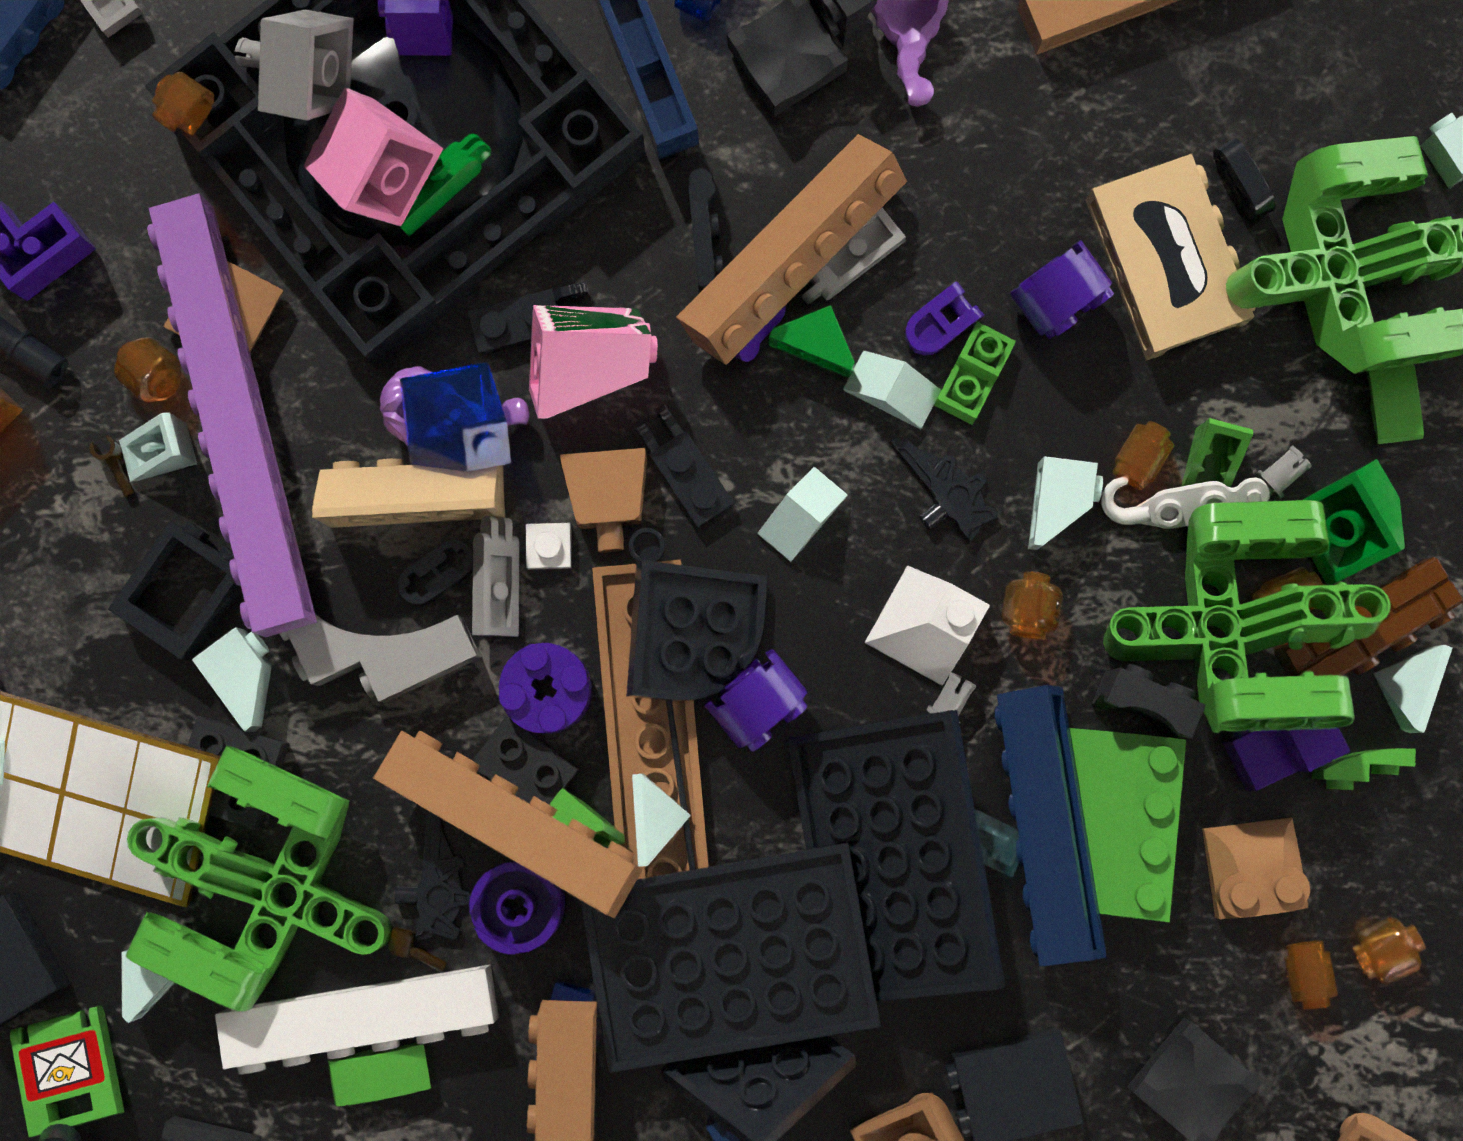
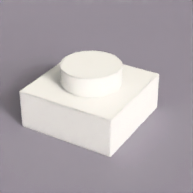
(548, 546)

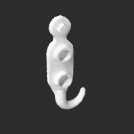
(1174, 506)

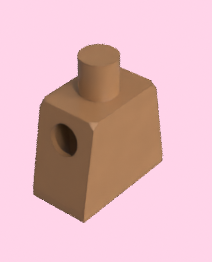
(606, 492)

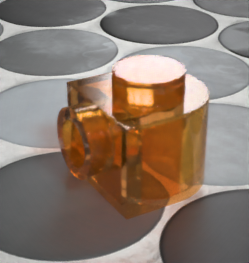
(181, 103)

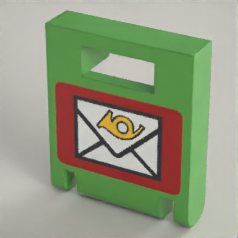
(64, 1062)

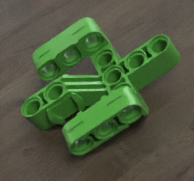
(1334, 272)
(1254, 531)
(241, 974)

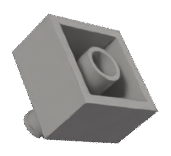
(300, 62)

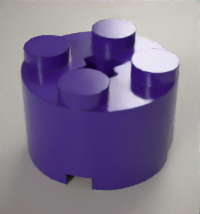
(1061, 290)
(521, 697)
(758, 702)
(493, 915)

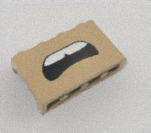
(1168, 254)

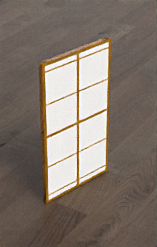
(84, 783)

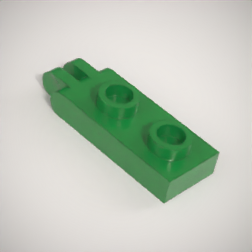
(450, 174)

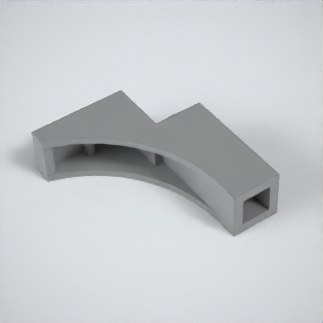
(389, 663)

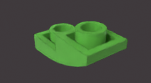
(974, 373)
(1395, 404)
(1355, 766)
(379, 1074)

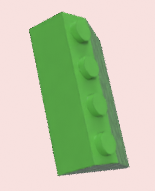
(1130, 817)

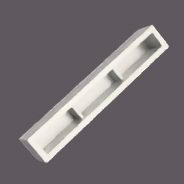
(357, 1017)

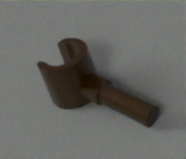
(112, 460)
(401, 945)

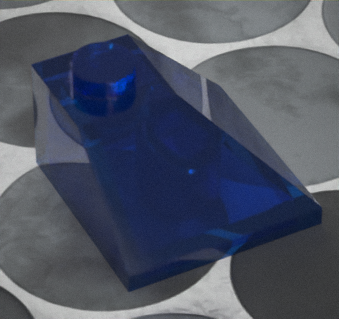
(455, 419)

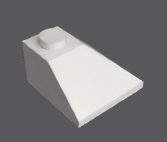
(927, 624)

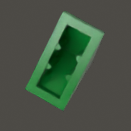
(815, 340)

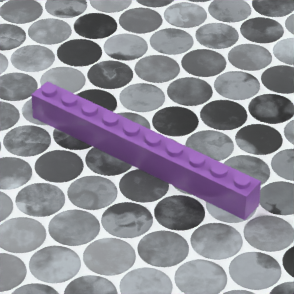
(231, 417)

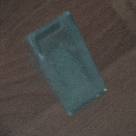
(997, 843)

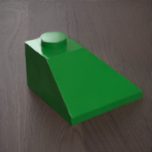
(1360, 522)

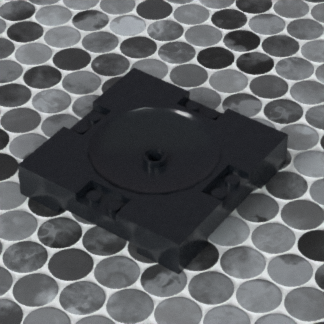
(508, 81)

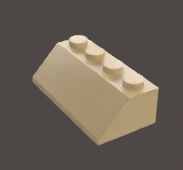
(405, 494)

